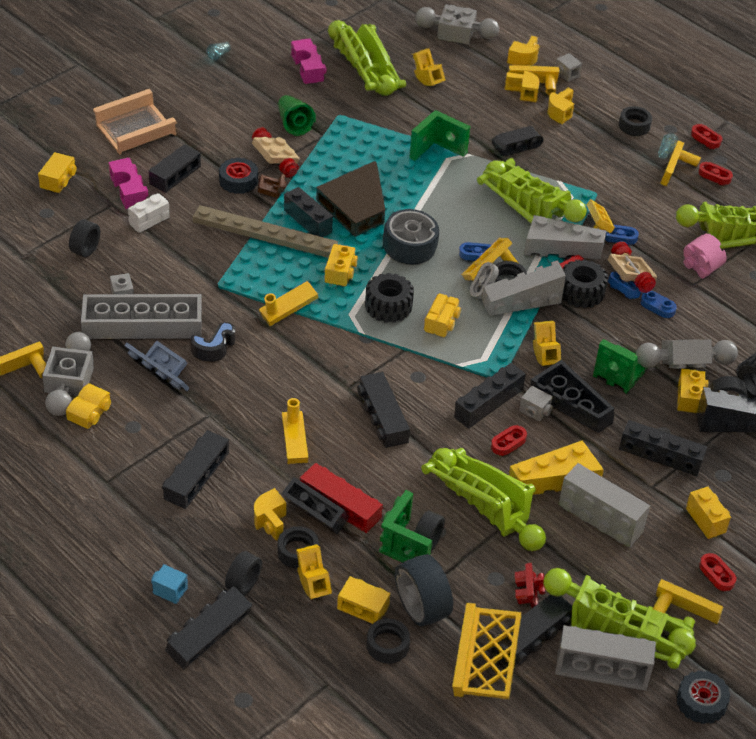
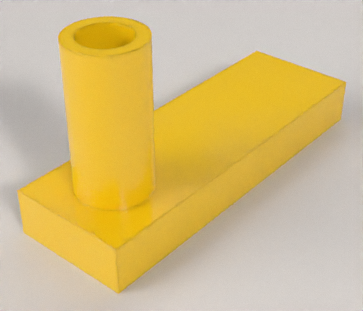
(546, 75)
(678, 154)
(600, 216)
(497, 249)
(288, 303)
(28, 355)
(294, 433)
(670, 593)

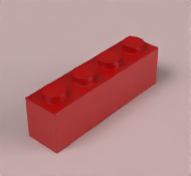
(360, 507)

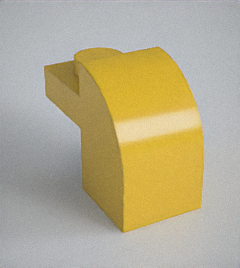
(524, 54)
(427, 71)
(526, 84)
(561, 106)
(545, 345)
(268, 511)
(311, 572)

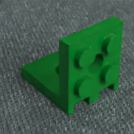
(438, 130)
(617, 365)
(396, 537)

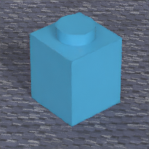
(169, 583)

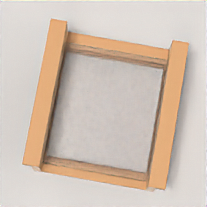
(132, 121)

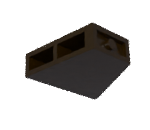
(355, 199)

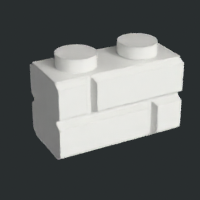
(148, 212)

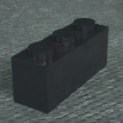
(174, 168)
(308, 212)
(315, 505)

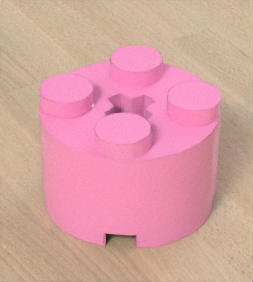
(704, 255)

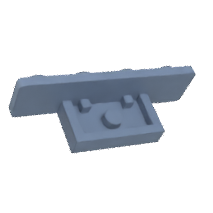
(163, 360)

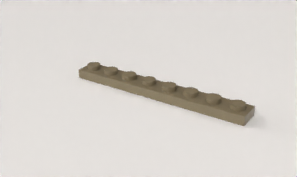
(264, 231)

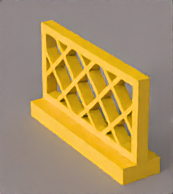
(467, 647)

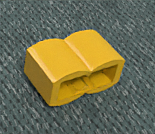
(88, 406)

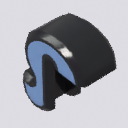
(217, 346)

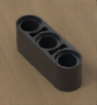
(517, 141)

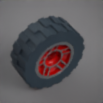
(238, 175)
(703, 697)

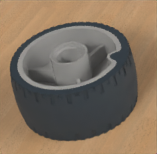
(410, 236)
(424, 590)

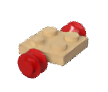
(276, 151)
(631, 267)

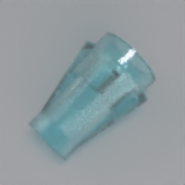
(217, 50)
(667, 145)

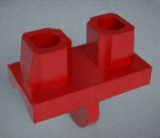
(533, 585)

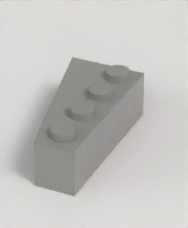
(563, 238)
(525, 291)

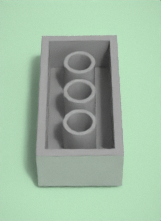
(604, 505)
(605, 657)

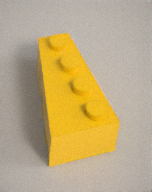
(549, 469)

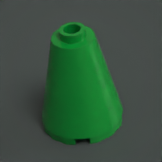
(296, 115)

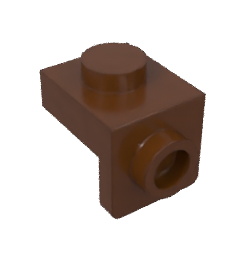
(271, 186)

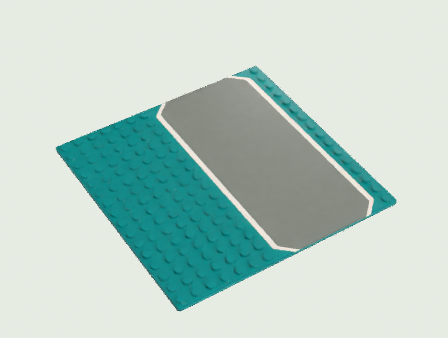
(465, 212)

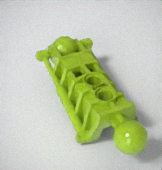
(367, 56)
(529, 194)
(728, 223)
(493, 493)
(612, 614)

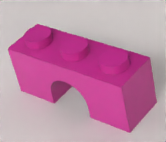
(310, 61)
(131, 186)

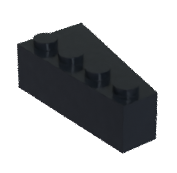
(574, 396)
(726, 412)

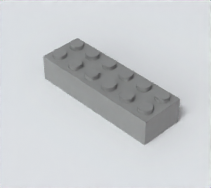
(141, 316)

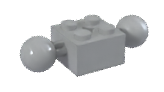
(457, 23)
(691, 352)
(67, 372)

